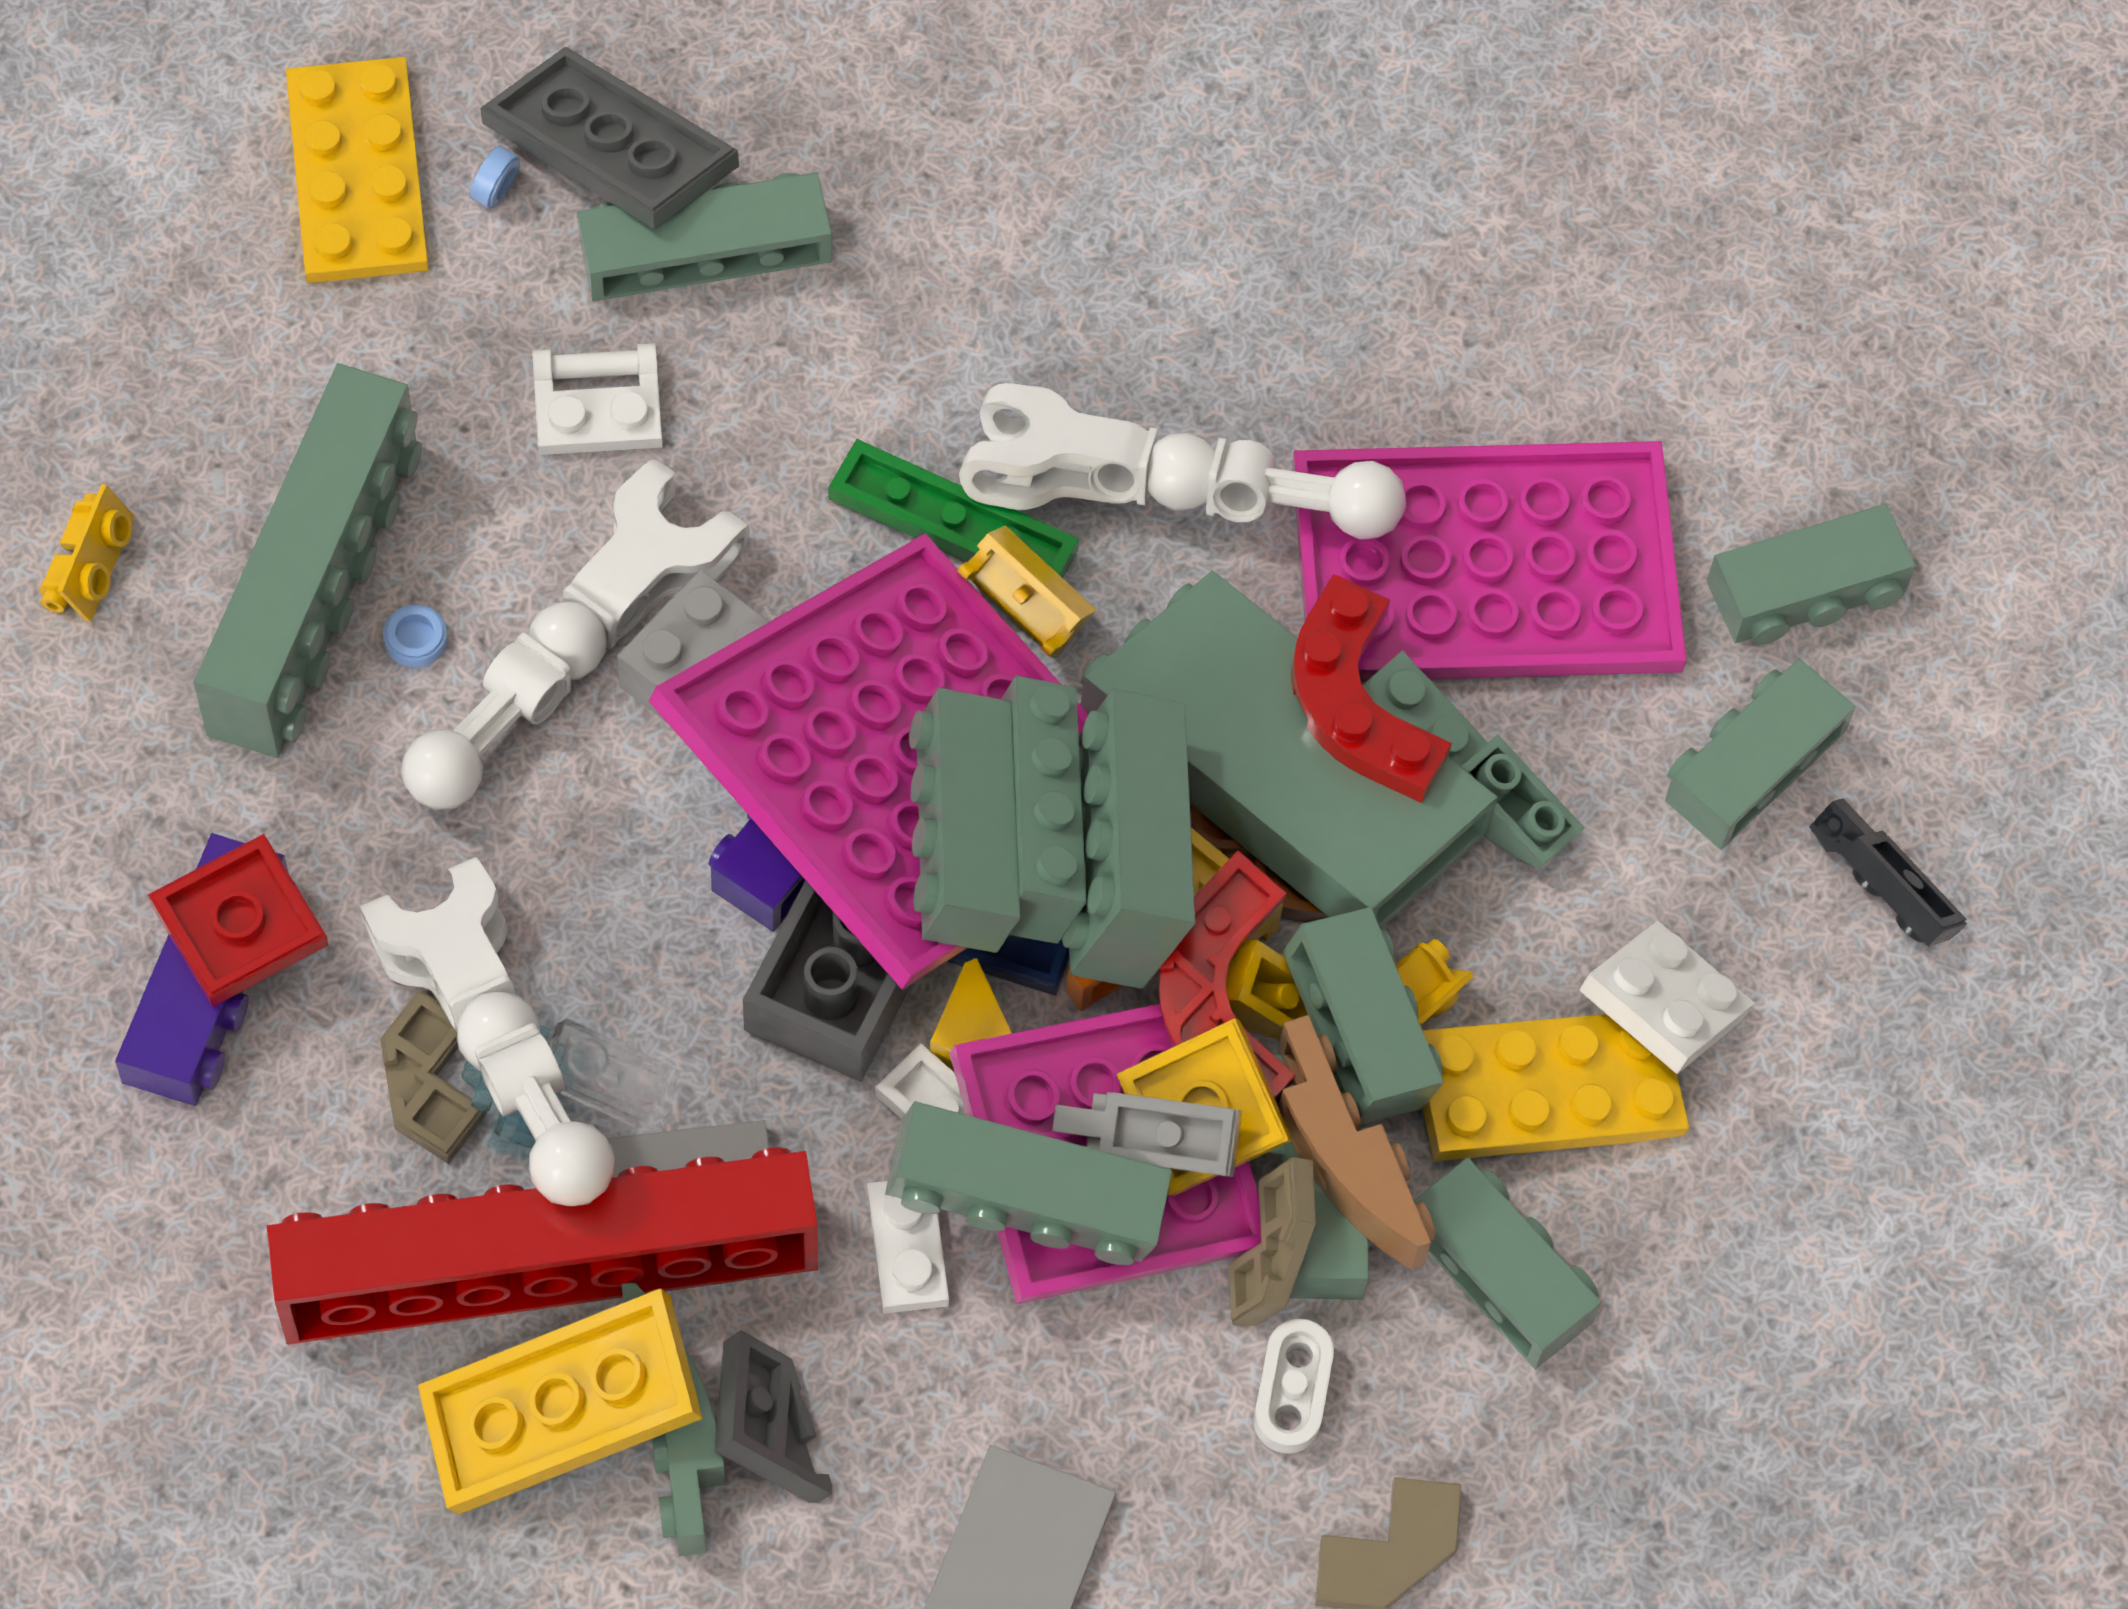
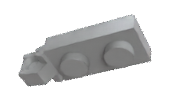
(1157, 1131)

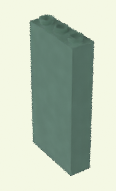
(1265, 774)

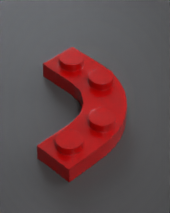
(1340, 708)
(1197, 970)

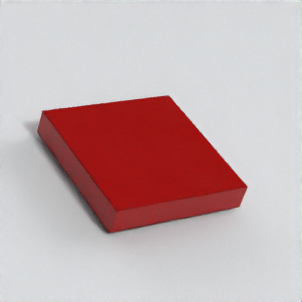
(238, 920)

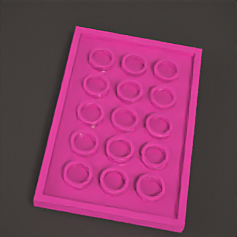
(1511, 560)

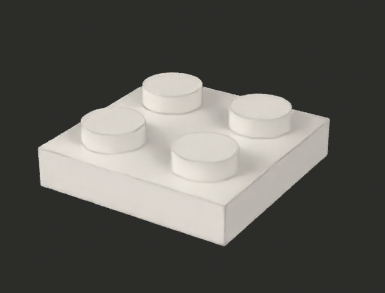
(1667, 996)

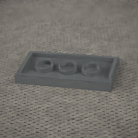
(610, 137)

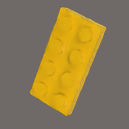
(356, 170)
(1548, 1089)
(559, 1401)

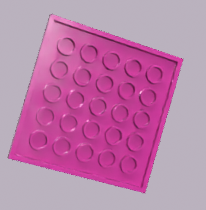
(816, 728)

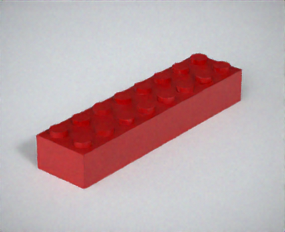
(527, 1254)

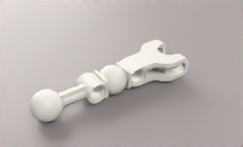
(1115, 461)
(569, 638)
(497, 1031)

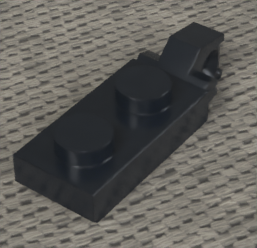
(1889, 873)

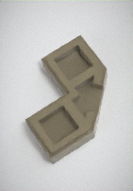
(420, 1101)
(1266, 1273)
(1379, 1573)

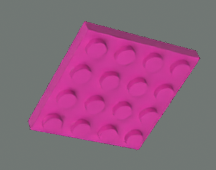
(1021, 1081)

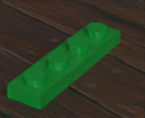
(929, 504)

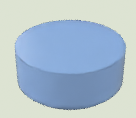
(495, 177)
(415, 636)

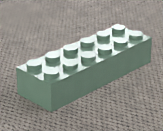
(308, 562)

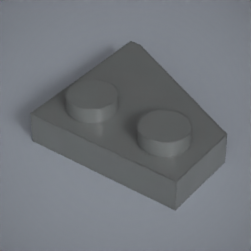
(764, 1418)

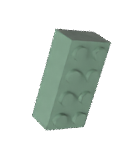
(1133, 840)

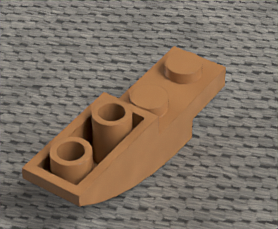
(1352, 1167)

